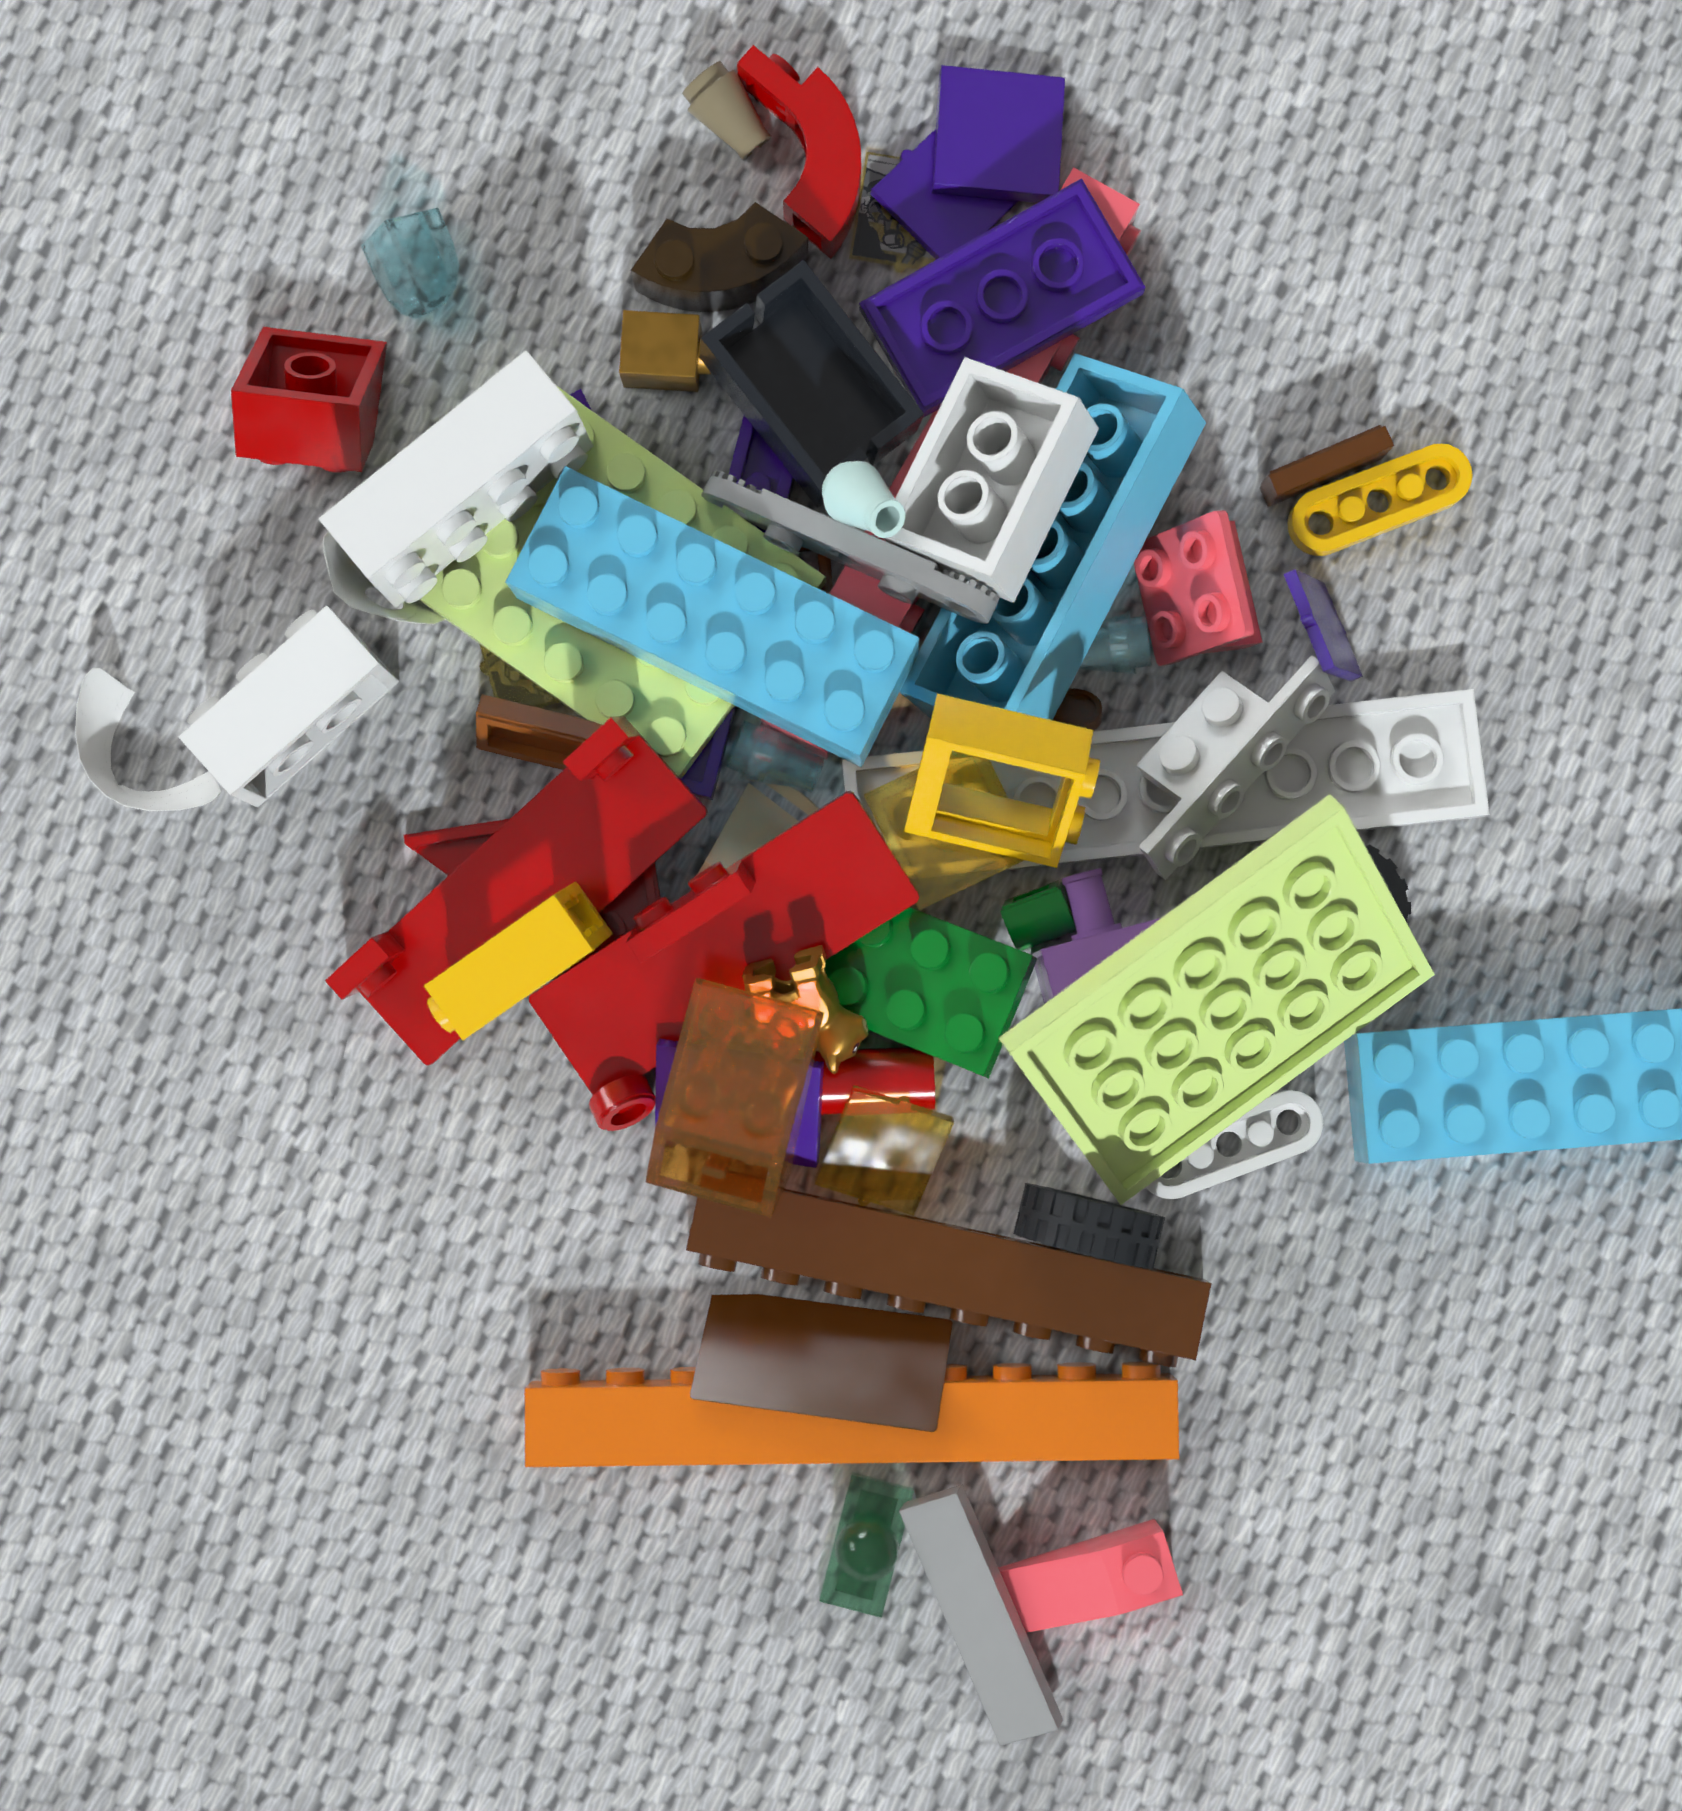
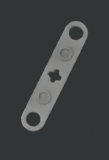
(899, 571)

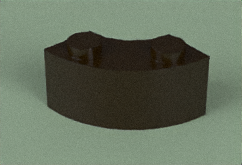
(720, 264)

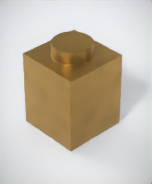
(661, 351)

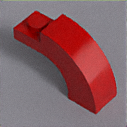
(818, 114)

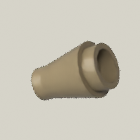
(725, 108)

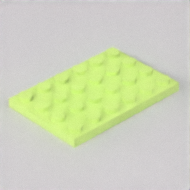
(573, 665)
(1221, 1001)

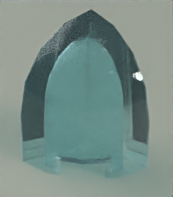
(414, 262)

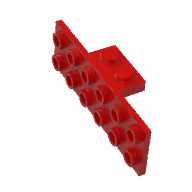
(801, 890)

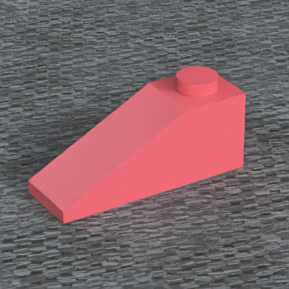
(1093, 1578)

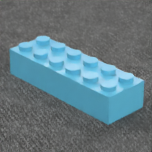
(713, 616)
(1040, 640)
(1515, 1086)

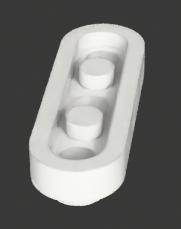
(1258, 1146)

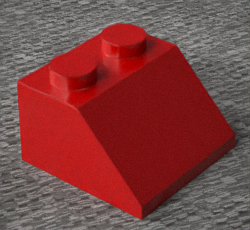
(308, 399)

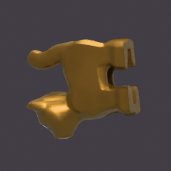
(811, 988)

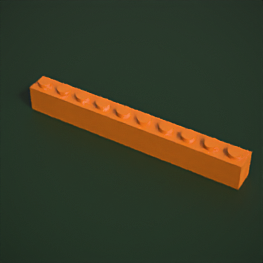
(979, 1421)

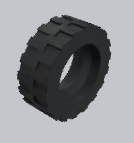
(1089, 1226)

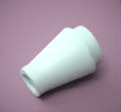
(861, 499)

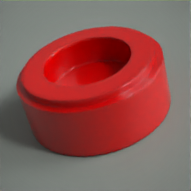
(622, 1102)

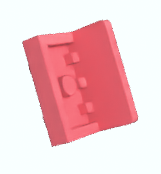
(1196, 590)

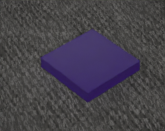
(998, 134)

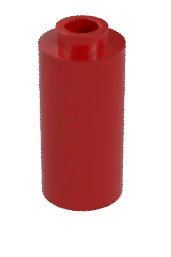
(881, 1070)

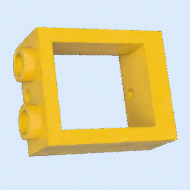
(991, 820)
(516, 962)

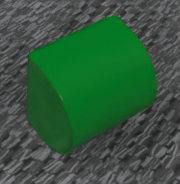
(1038, 916)

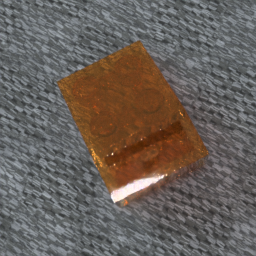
(735, 1098)

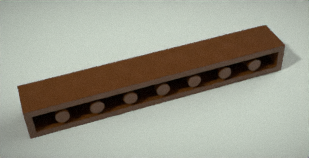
(958, 1269)

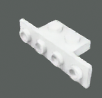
(1220, 752)

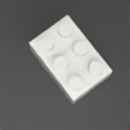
(992, 476)
(287, 706)

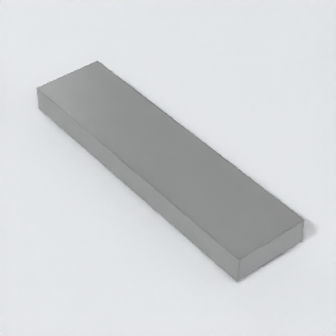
(981, 1615)

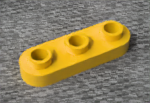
(1399, 480)

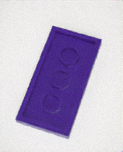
(1003, 294)

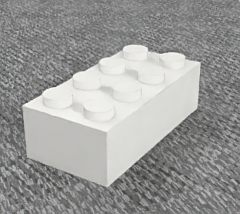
(459, 481)

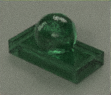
(865, 1545)

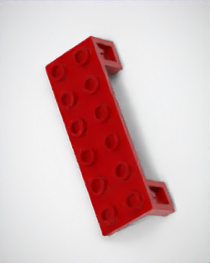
(590, 825)

